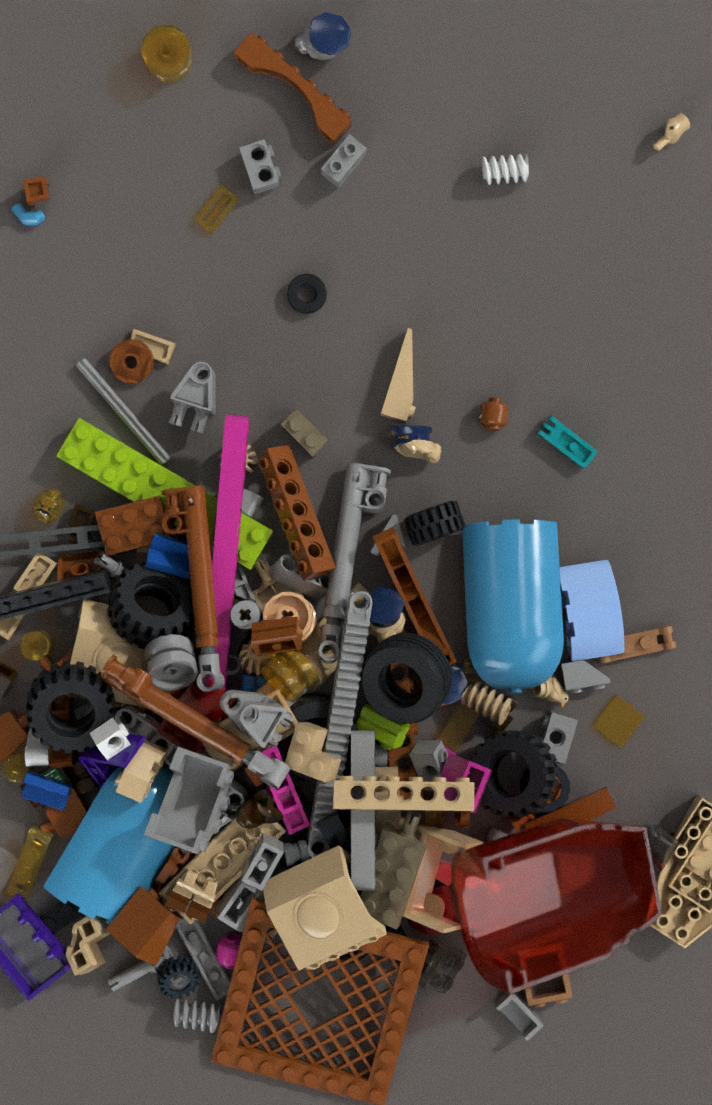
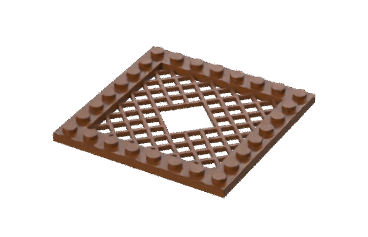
(311, 1074)

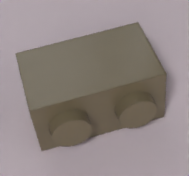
(304, 433)

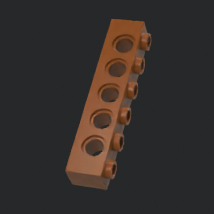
(296, 512)

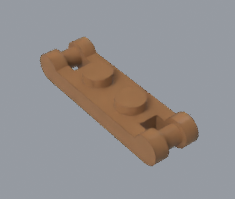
(643, 643)

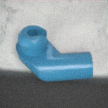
(28, 218)

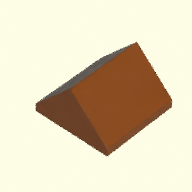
(76, 564)

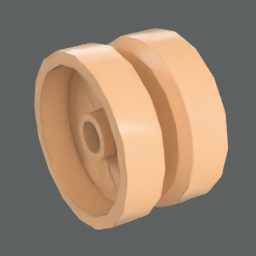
(293, 604)

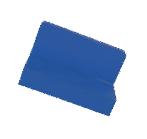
(168, 556)
(46, 790)

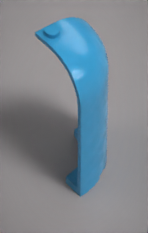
(513, 602)
(110, 852)

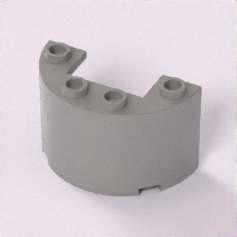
(192, 802)

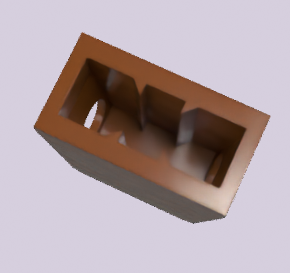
(12, 732)
(66, 821)

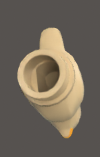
(552, 691)

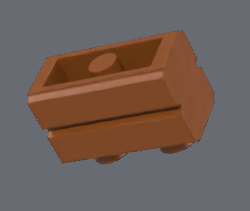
(276, 636)

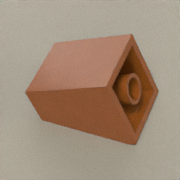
(144, 925)

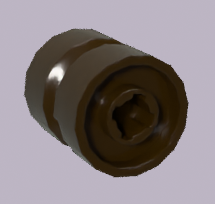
(84, 781)

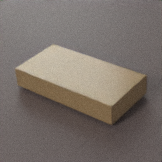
(161, 349)

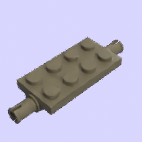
(396, 868)

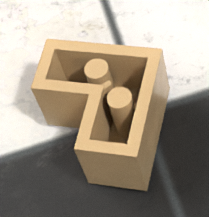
(306, 753)

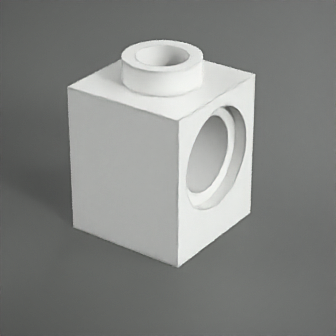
(110, 738)

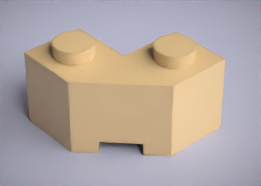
(141, 771)
(84, 951)

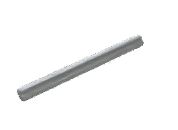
(123, 411)

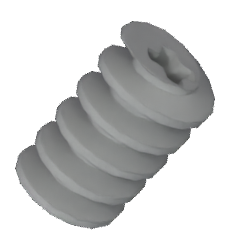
(236, 614)
(196, 1016)

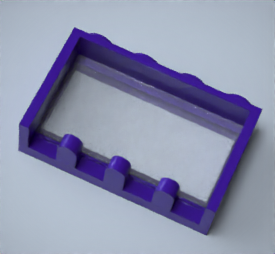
(29, 949)

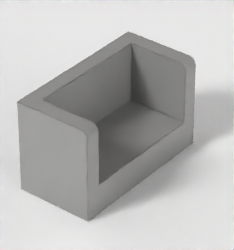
(519, 1014)

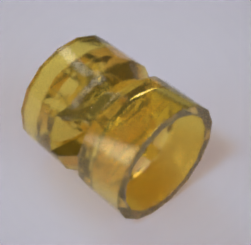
(37, 645)

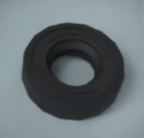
(297, 303)

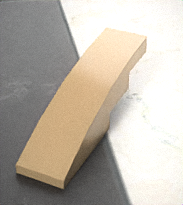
(35, 575)

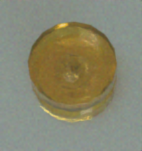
(158, 43)
(289, 673)

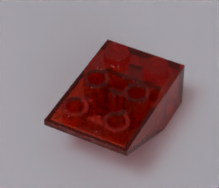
(204, 703)

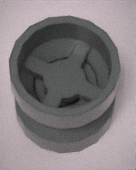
(295, 852)

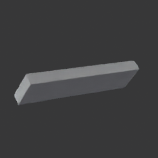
(204, 957)

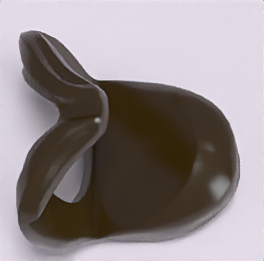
(249, 815)

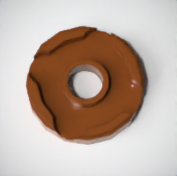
(144, 359)

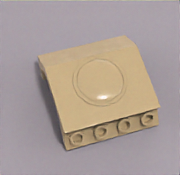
(98, 641)
(319, 910)

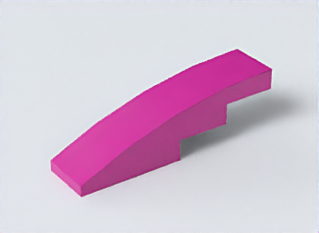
(287, 799)

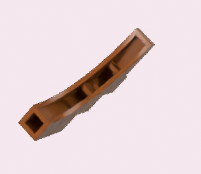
(410, 590)

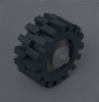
(178, 977)

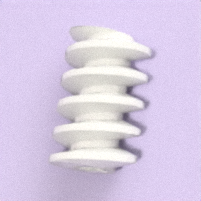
(505, 169)

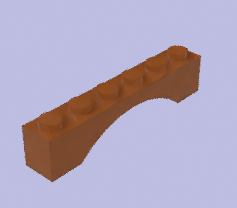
(259, 58)

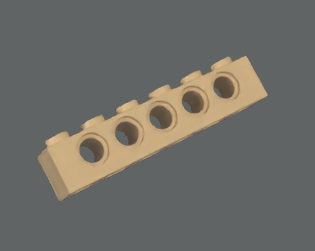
(345, 784)

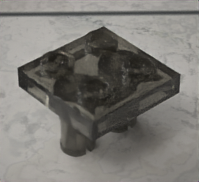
(443, 967)

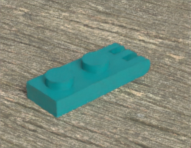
(568, 442)

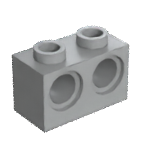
(257, 167)

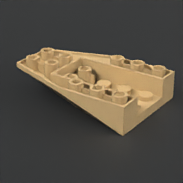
(687, 879)

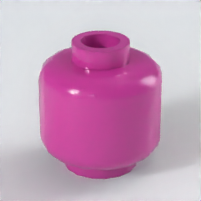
(228, 949)

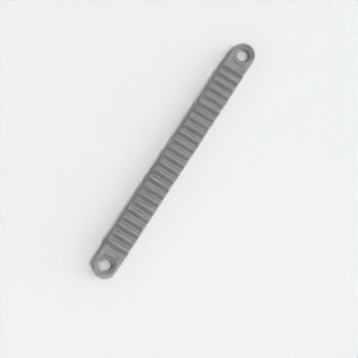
(341, 708)

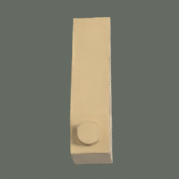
(400, 392)

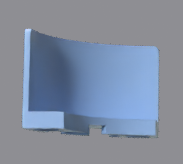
(592, 611)

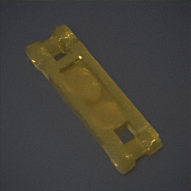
(29, 863)

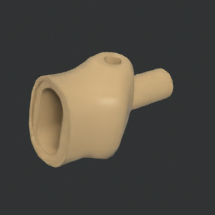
(673, 130)

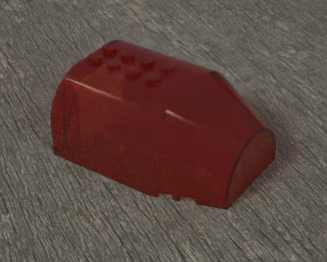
(553, 898)

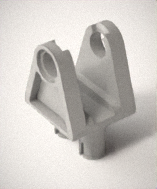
(196, 395)
(256, 715)

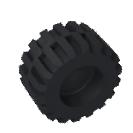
(434, 523)

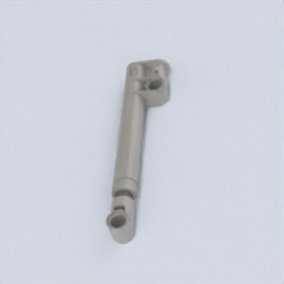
(358, 489)

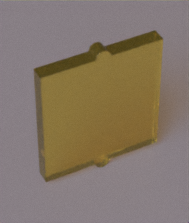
(618, 721)

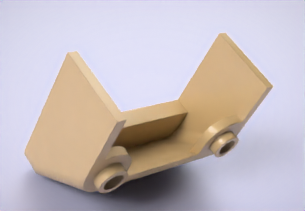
(422, 904)

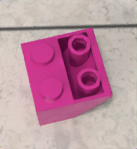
(461, 768)

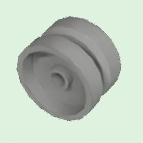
(171, 662)

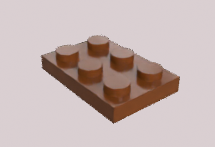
(131, 524)

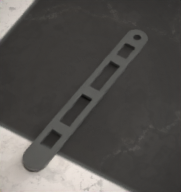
(35, 545)

